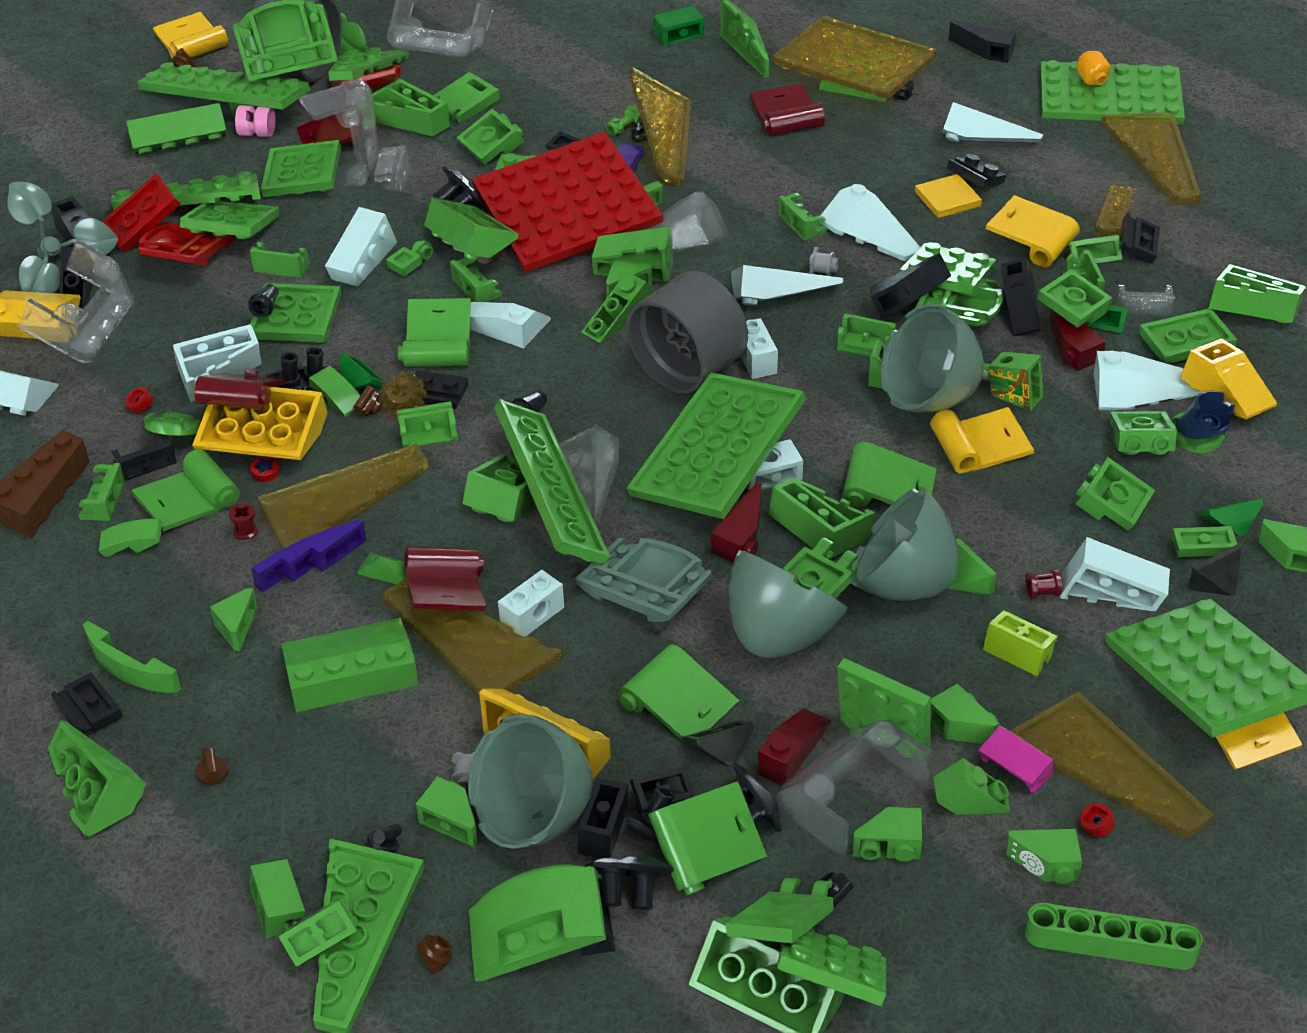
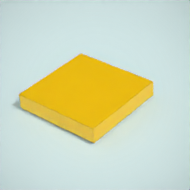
(948, 195)

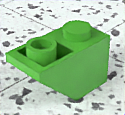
(1285, 543)
(961, 717)
(970, 790)
(890, 834)

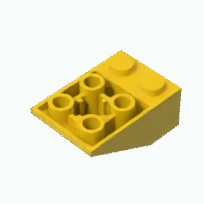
(1228, 370)

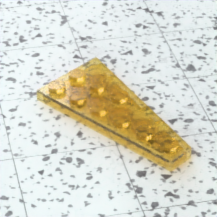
(665, 122)
(1160, 151)
(339, 495)
(474, 644)
(1106, 759)

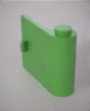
(437, 333)
(883, 475)
(189, 494)
(677, 692)
(707, 836)

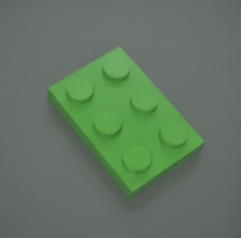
(1177, 336)

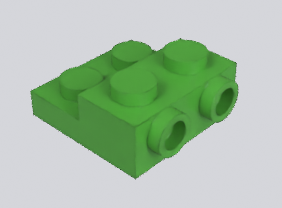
(491, 136)
(1075, 299)
(1143, 432)
(1114, 494)

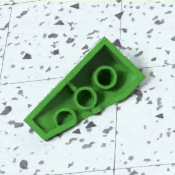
(743, 36)
(95, 779)

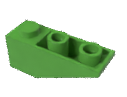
(615, 309)

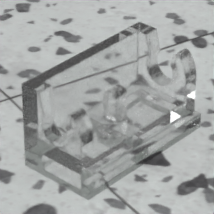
(394, 166)
(1146, 302)

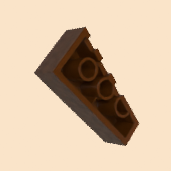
(40, 483)

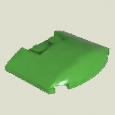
(284, 38)
(973, 309)
(535, 918)

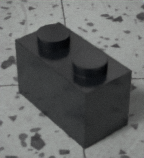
(603, 818)

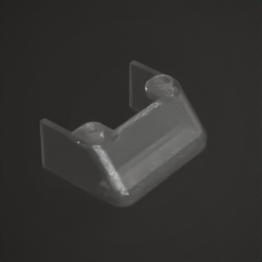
(410, 35)
(353, 109)
(87, 330)
(812, 788)

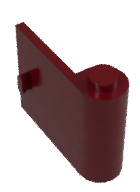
(787, 110)
(324, 130)
(235, 390)
(444, 578)

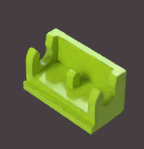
(1019, 642)

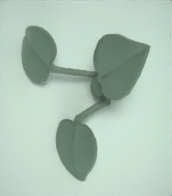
(26, 205)

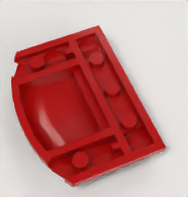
(375, 80)
(181, 245)

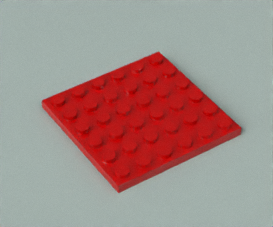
(566, 200)

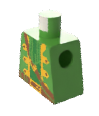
(1016, 378)

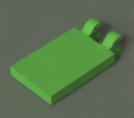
(817, 569)
(782, 914)

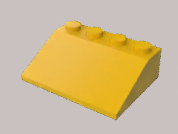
(279, 430)

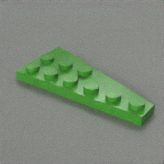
(355, 64)
(206, 192)
(378, 893)

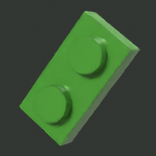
(1202, 540)

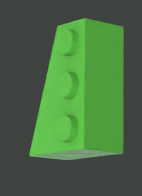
(410, 109)
(641, 246)
(1256, 295)
(814, 516)

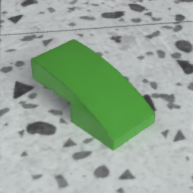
(338, 391)
(133, 534)

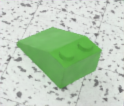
(498, 489)

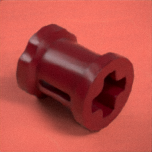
(244, 524)
(1043, 584)

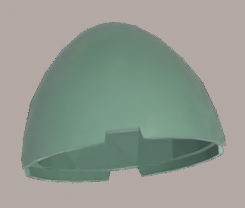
(931, 361)
(910, 551)
(773, 612)
(526, 770)

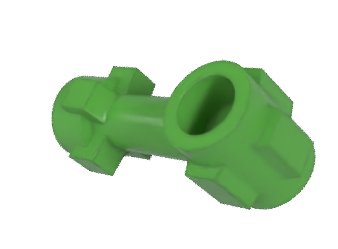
(616, 125)

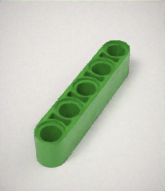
(1168, 946)

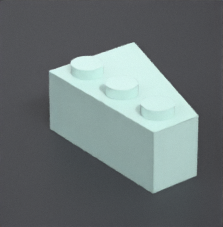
(361, 247)
(216, 354)
(1115, 576)

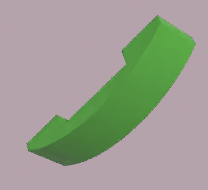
(153, 676)

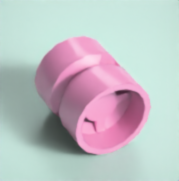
(252, 121)

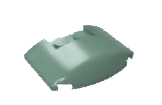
(646, 577)

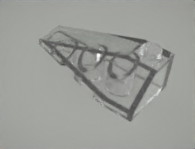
(694, 222)
(593, 462)

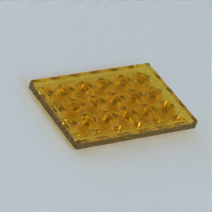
(855, 57)

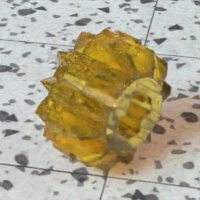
(392, 395)

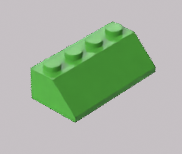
(175, 128)
(468, 229)
(747, 978)

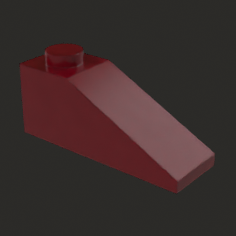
(1075, 344)
(739, 527)
(790, 745)

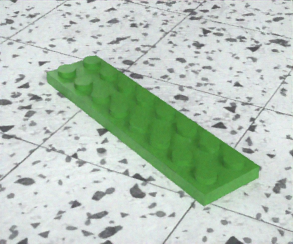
(223, 86)
(551, 483)

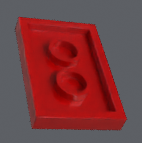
(141, 212)

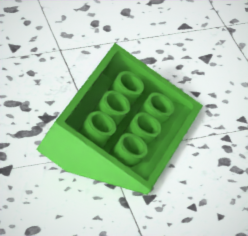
(349, 664)

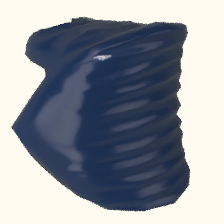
(1206, 416)

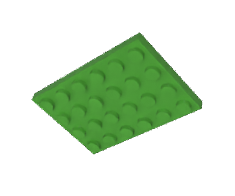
(1126, 91)
(716, 445)
(1211, 667)

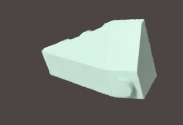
(973, 125)
(867, 219)
(762, 284)
(507, 322)
(1133, 380)

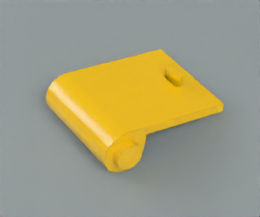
(192, 34)
(1037, 227)
(981, 439)
(1271, 737)

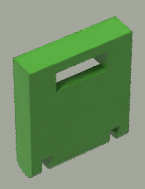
(465, 100)

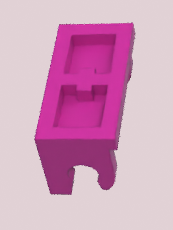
(1018, 758)

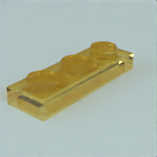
(1114, 209)

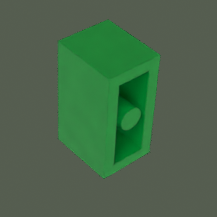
(678, 25)

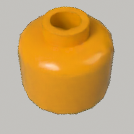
(1093, 68)

